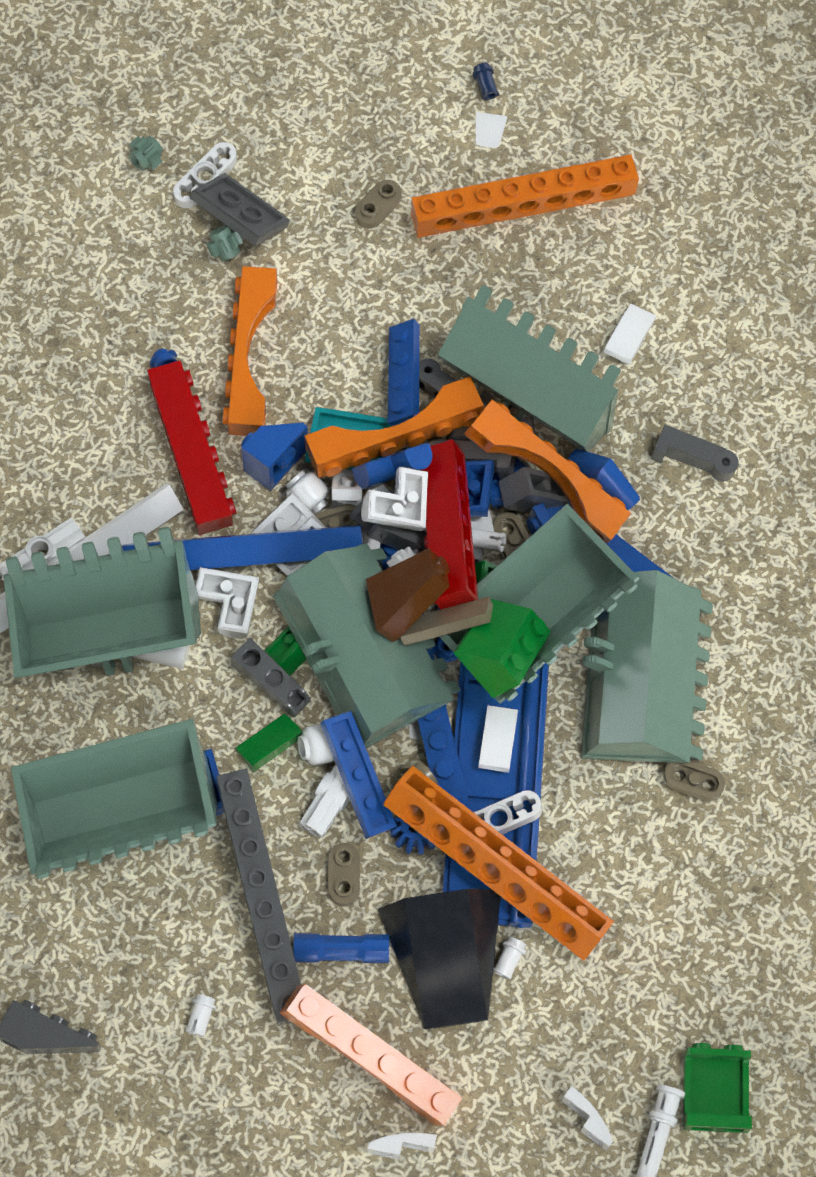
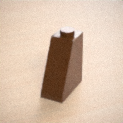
(406, 592)

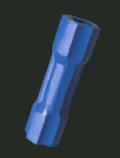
(364, 948)

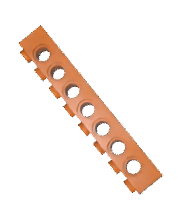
(524, 196)
(498, 863)

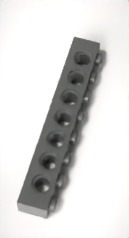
(259, 889)

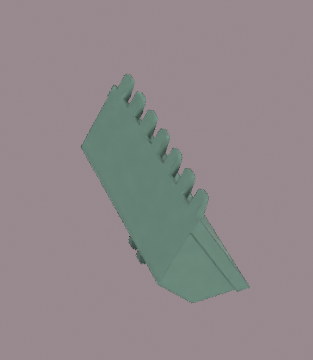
(530, 372)
(564, 578)
(101, 605)
(355, 664)
(646, 674)
(114, 797)

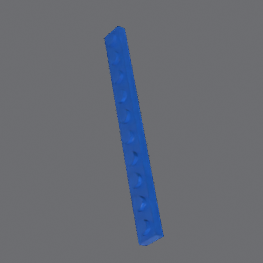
(438, 737)

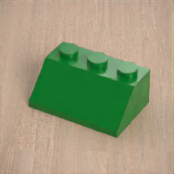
(504, 648)

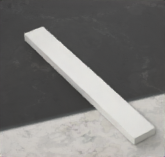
(141, 517)

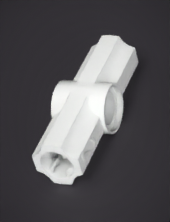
(64, 535)
(328, 801)

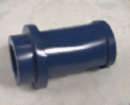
(485, 81)

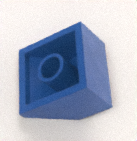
(273, 452)

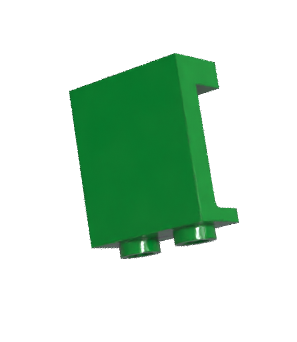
(716, 1089)

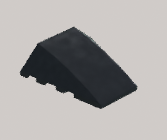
(446, 952)

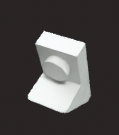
(345, 489)

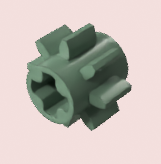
(145, 152)
(224, 243)

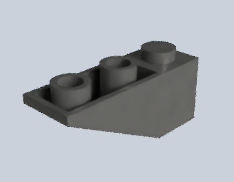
(391, 536)
(38, 1034)

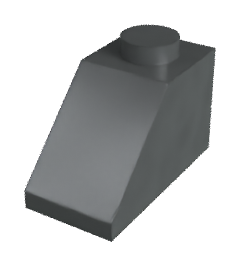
(529, 488)

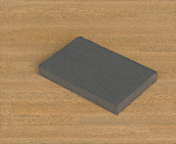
(240, 209)

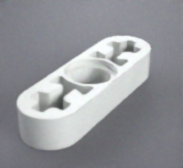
(206, 163)
(517, 802)

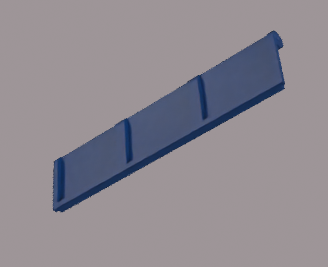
(491, 786)

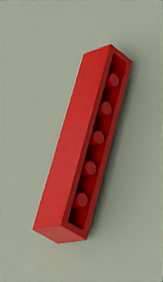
(190, 447)
(450, 522)

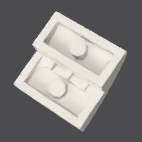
(289, 515)

